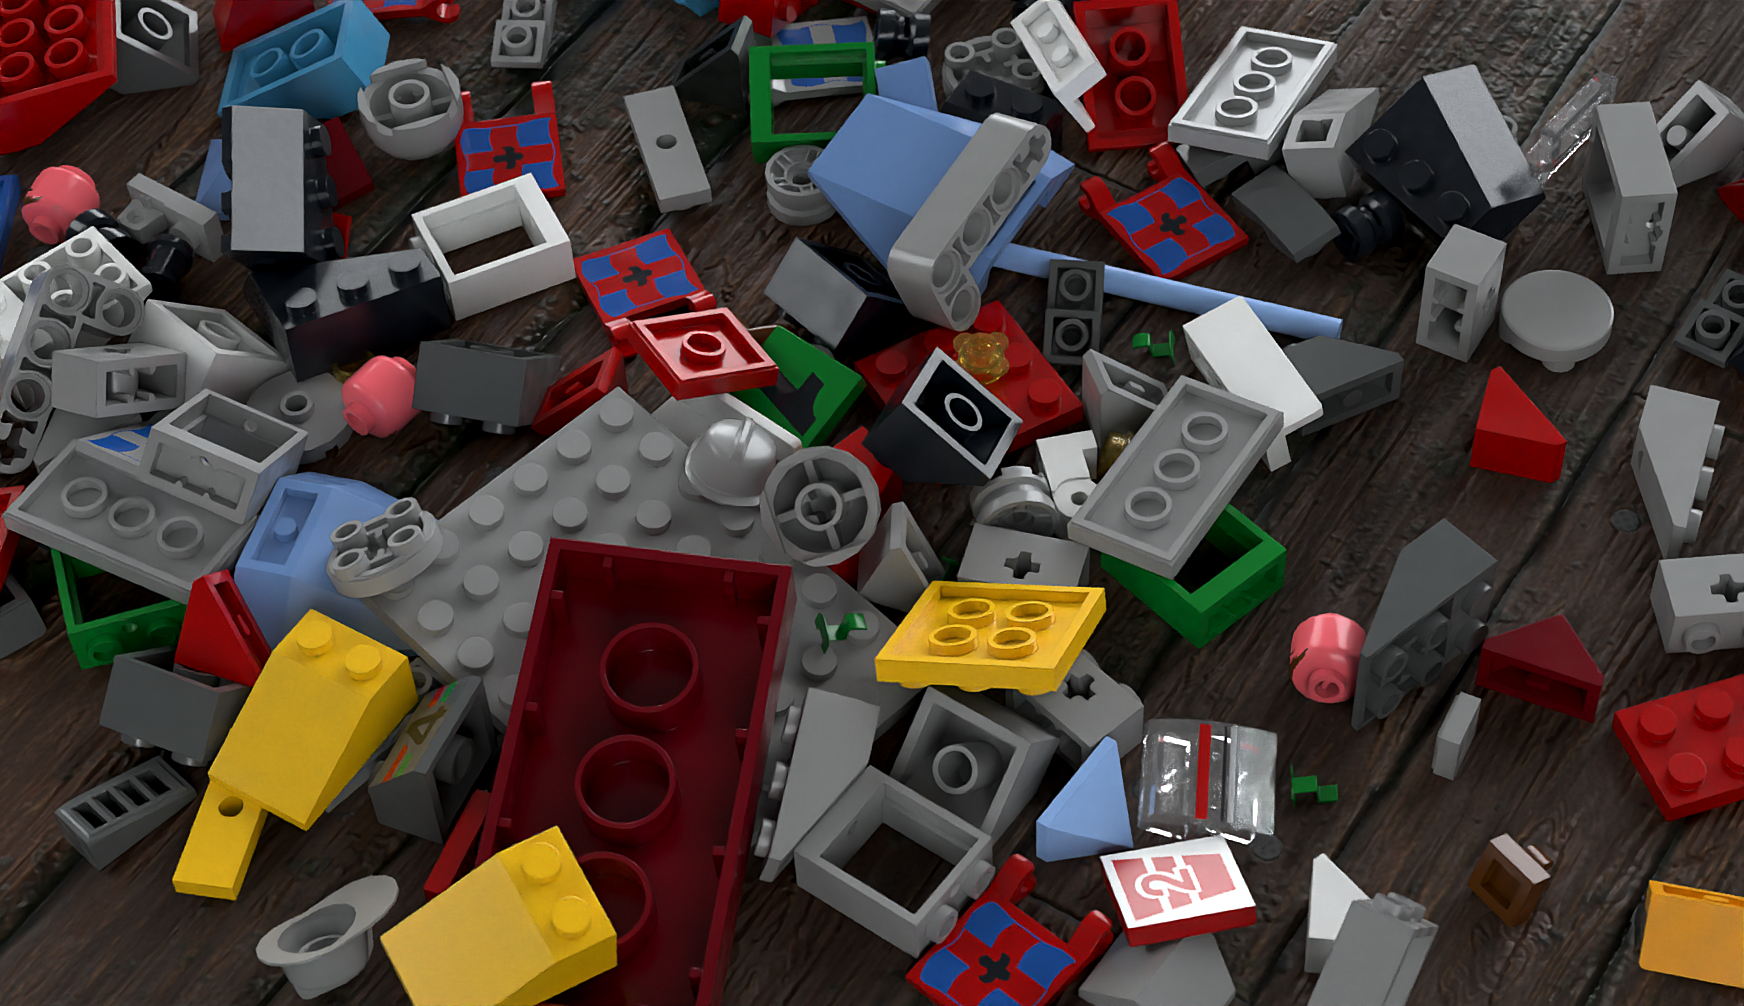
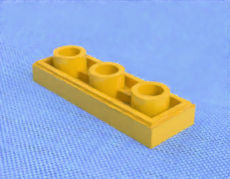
(219, 845)

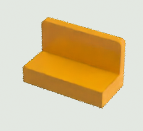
(1694, 934)

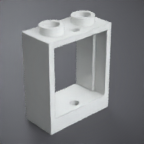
(486, 215)

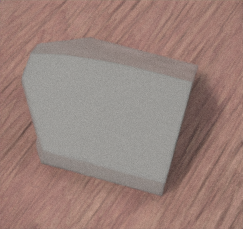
(1161, 974)

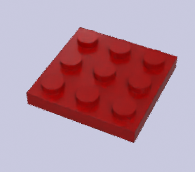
(1028, 388)

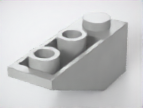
(1322, 134)
(1669, 461)
(827, 754)

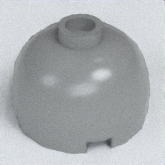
(411, 109)
(820, 505)

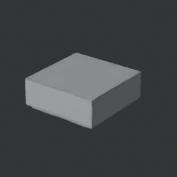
(1455, 735)

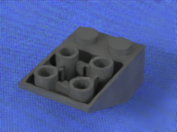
(1425, 618)

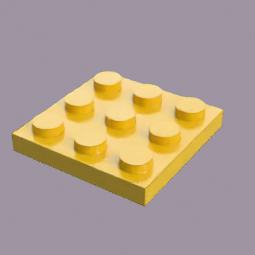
(991, 636)

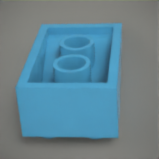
(309, 62)

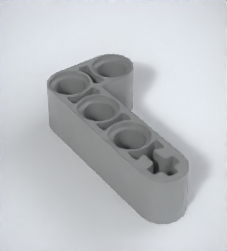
(960, 218)
(63, 325)

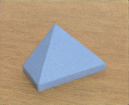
(1088, 812)

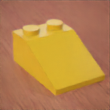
(314, 719)
(506, 932)

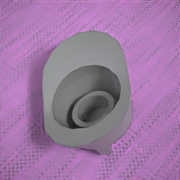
(731, 463)
(331, 938)

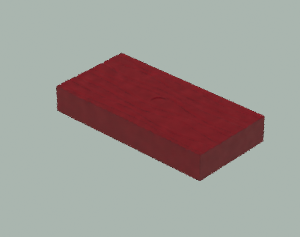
(649, 750)

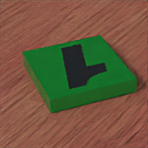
(809, 390)

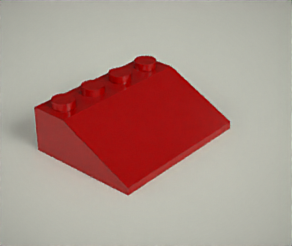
(52, 65)

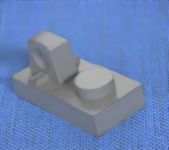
(165, 211)

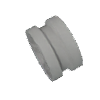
(791, 192)
(1016, 502)

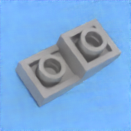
(523, 33)

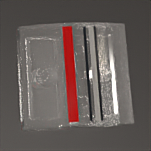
(1569, 128)
(1207, 780)

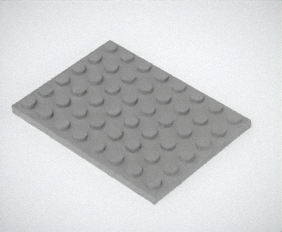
(624, 483)

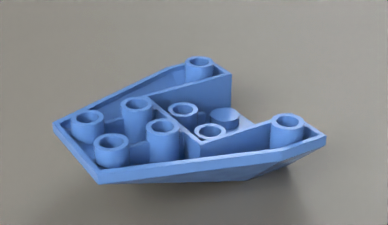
(893, 159)
(288, 552)

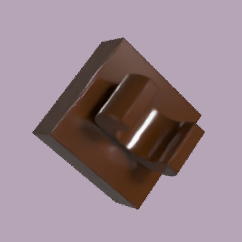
(1511, 878)

